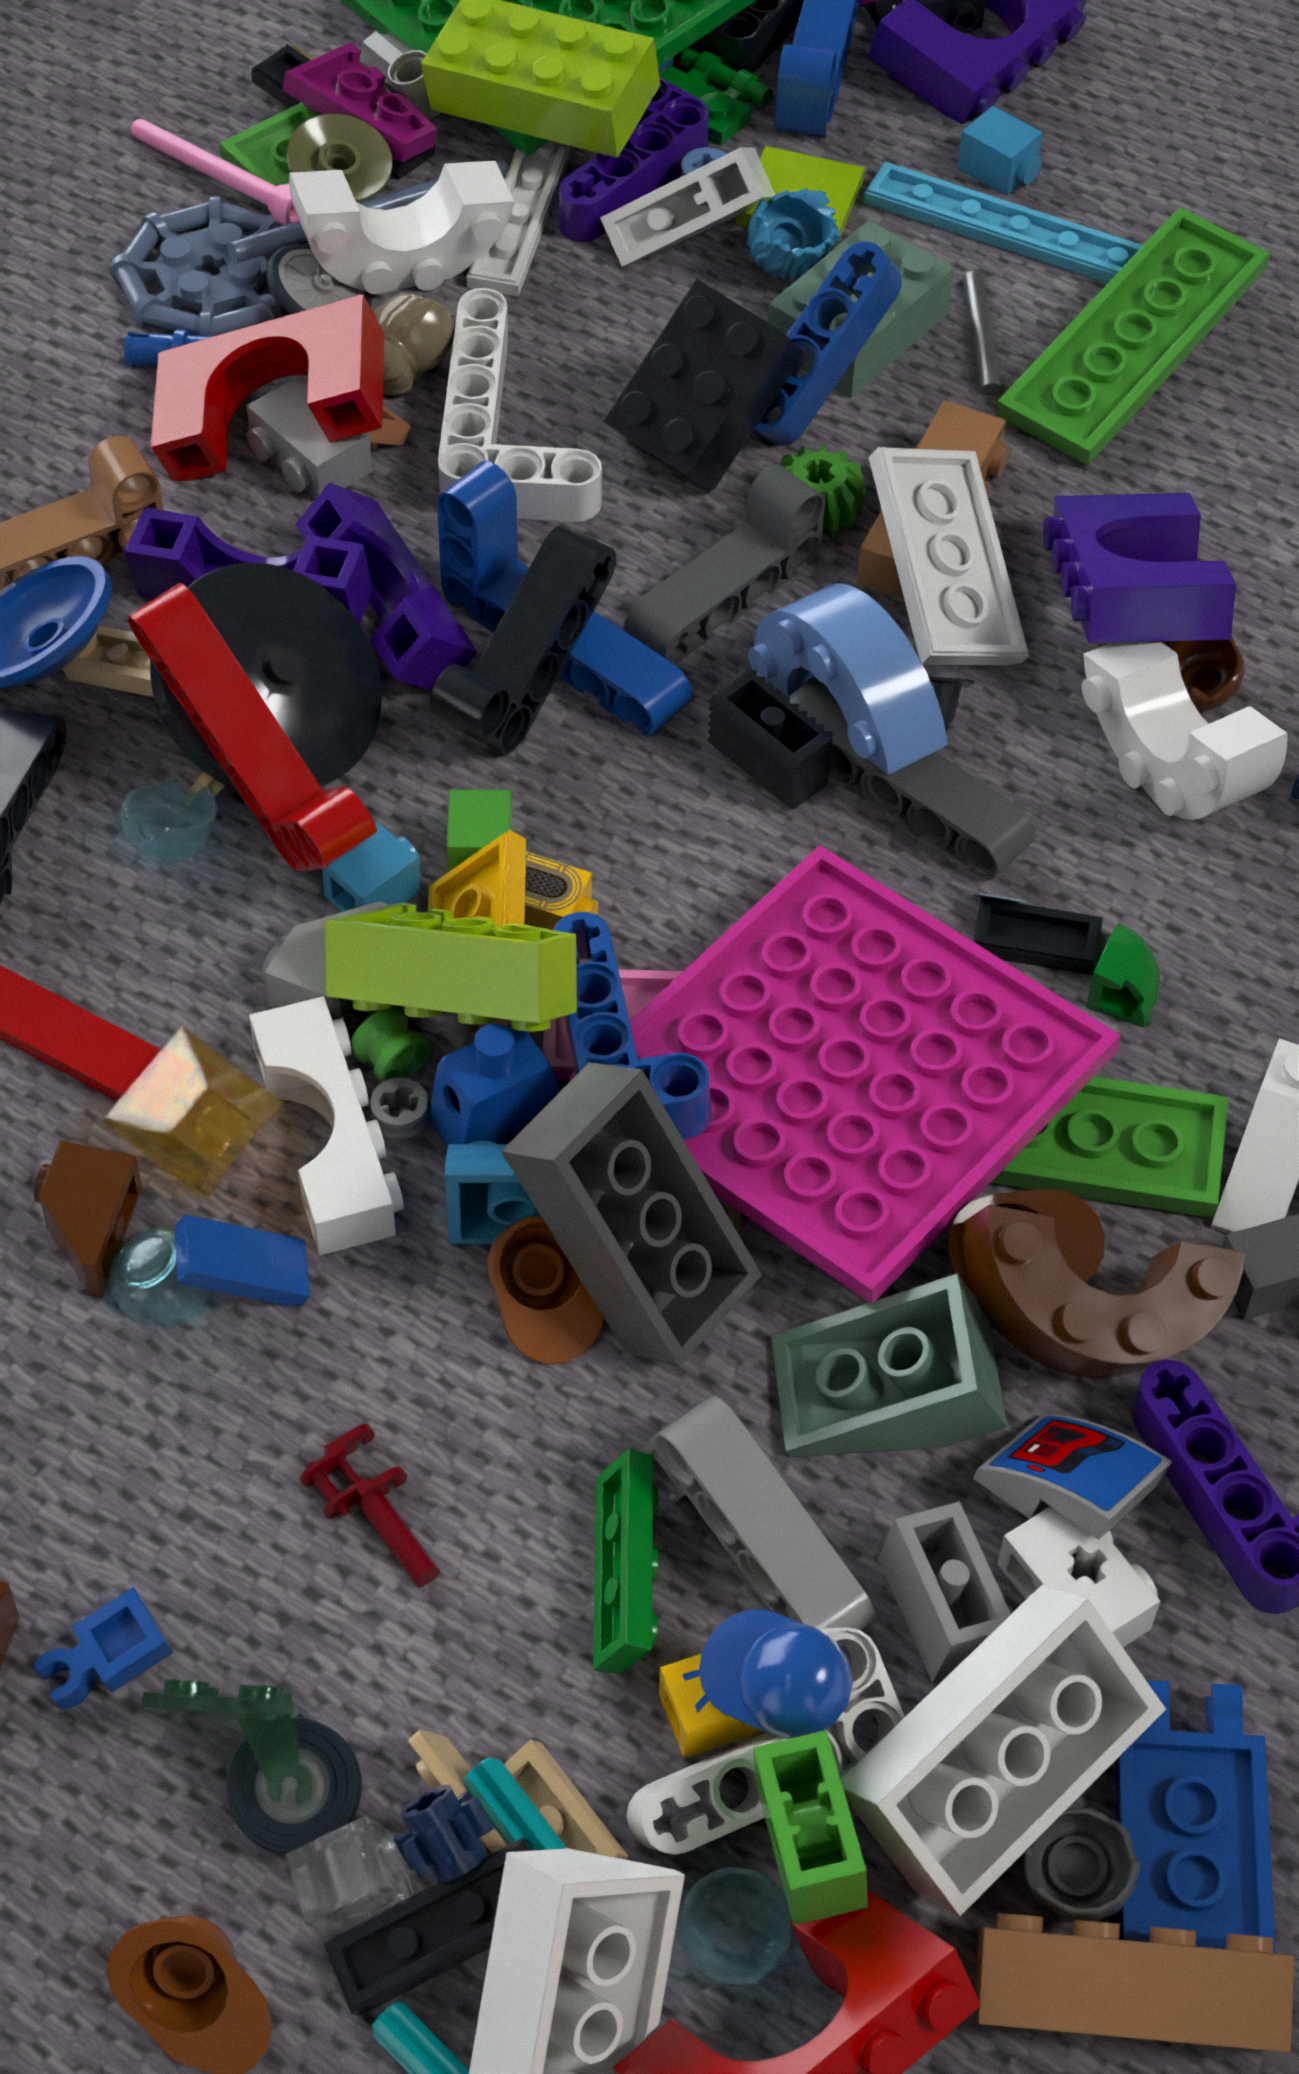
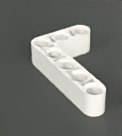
(547, 480)

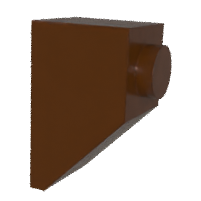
(88, 1207)

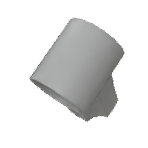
(400, 67)

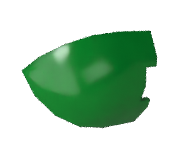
(1125, 978)

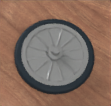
(302, 283)

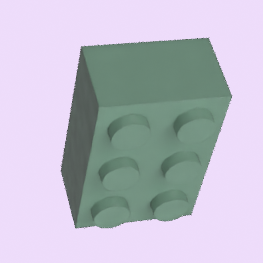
(916, 310)

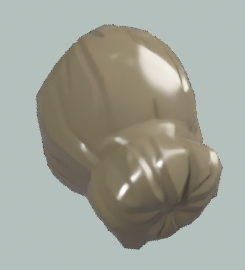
(415, 339)

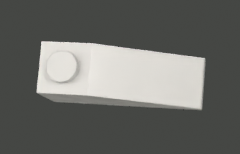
(688, 205)
(1268, 1156)

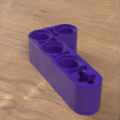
(650, 159)
(1226, 1484)

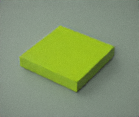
(799, 171)

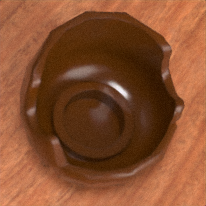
(1212, 668)

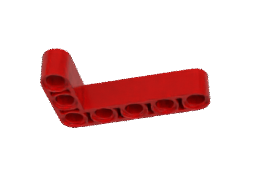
(301, 819)

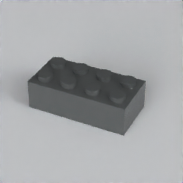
(632, 1212)

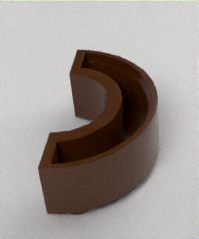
(1077, 1327)

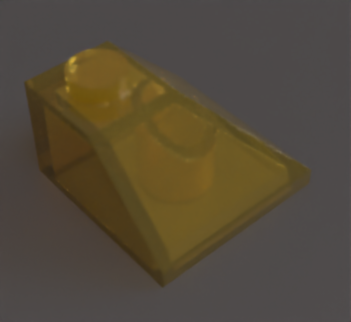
(193, 1112)

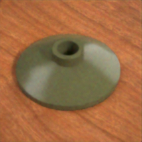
(345, 144)

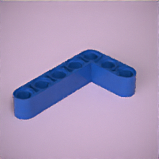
(484, 573)

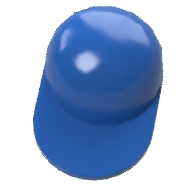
(775, 1674)

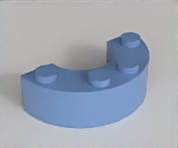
(866, 666)

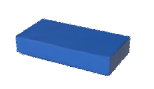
(241, 1261)

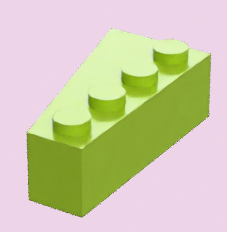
(451, 966)

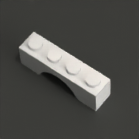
(344, 1186)

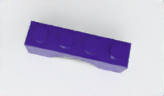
(181, 549)
(417, 627)

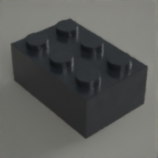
(704, 386)

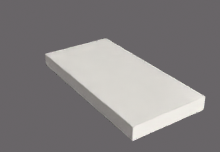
(948, 557)

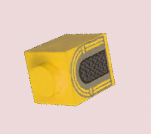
(555, 891)

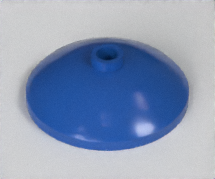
(50, 618)

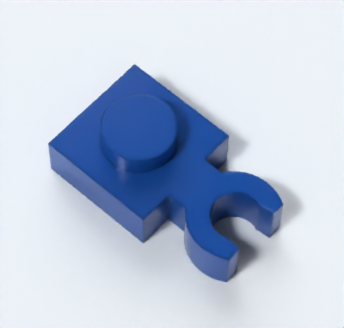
(113, 1647)

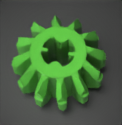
(833, 478)

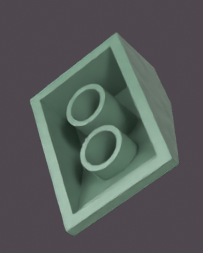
(890, 1375)

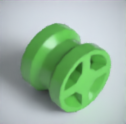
(390, 1045)

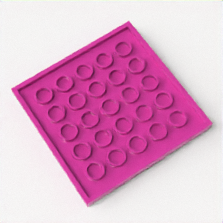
(864, 1068)

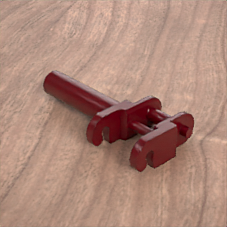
(372, 1502)

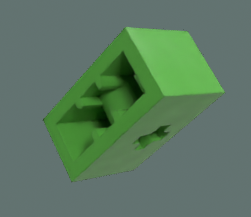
(810, 1828)

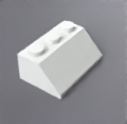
(574, 1962)

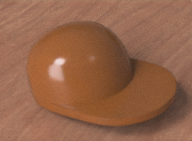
(540, 1294)

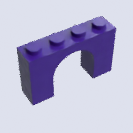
(968, 72)
(1137, 568)

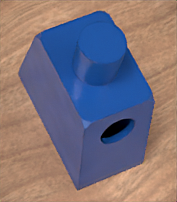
(491, 1087)

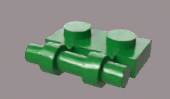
(727, 108)

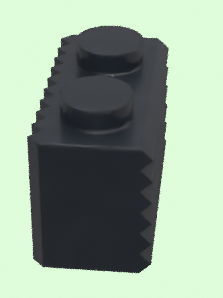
(770, 738)

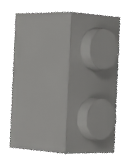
(292, 439)
(942, 1586)

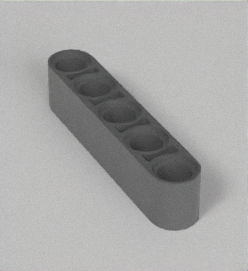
(927, 795)

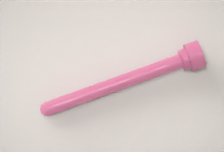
(275, 197)

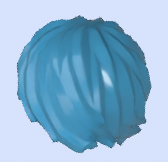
(792, 233)

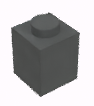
(1269, 1268)

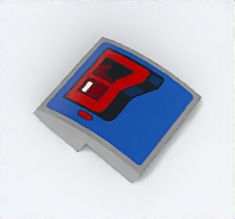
(1076, 1469)

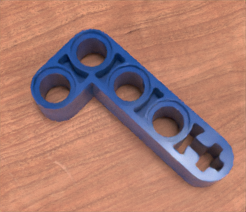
(814, 66)
(835, 348)
(603, 1032)

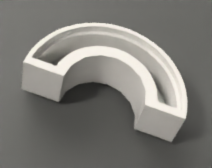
(408, 243)
(1165, 741)

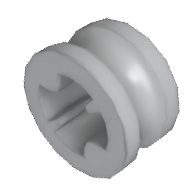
(409, 1121)

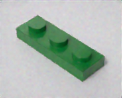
(624, 1563)

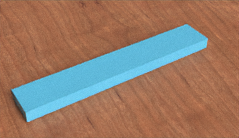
(999, 222)

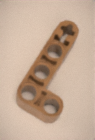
(87, 523)

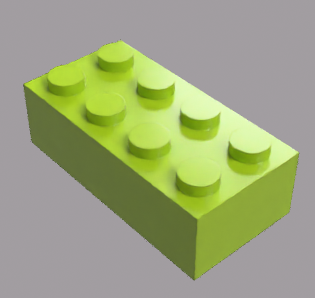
(542, 74)

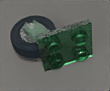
(288, 1775)

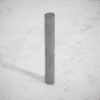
(981, 333)

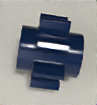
(443, 1833)

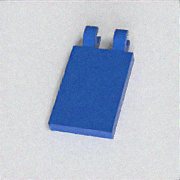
(1198, 1825)

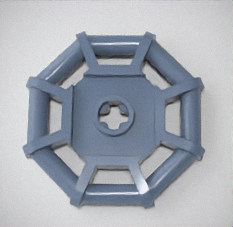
(222, 300)

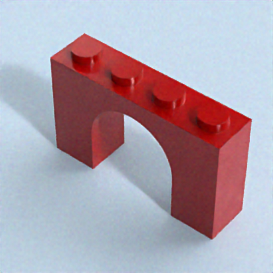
(209, 379)
(898, 1990)

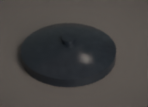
(302, 659)

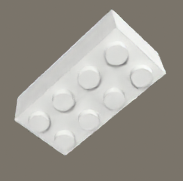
(1001, 1748)

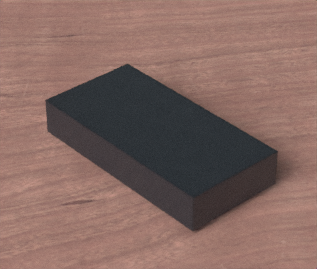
(1039, 935)

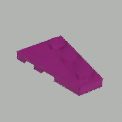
(345, 86)

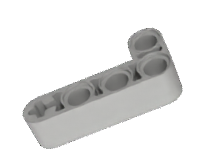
(757, 1518)

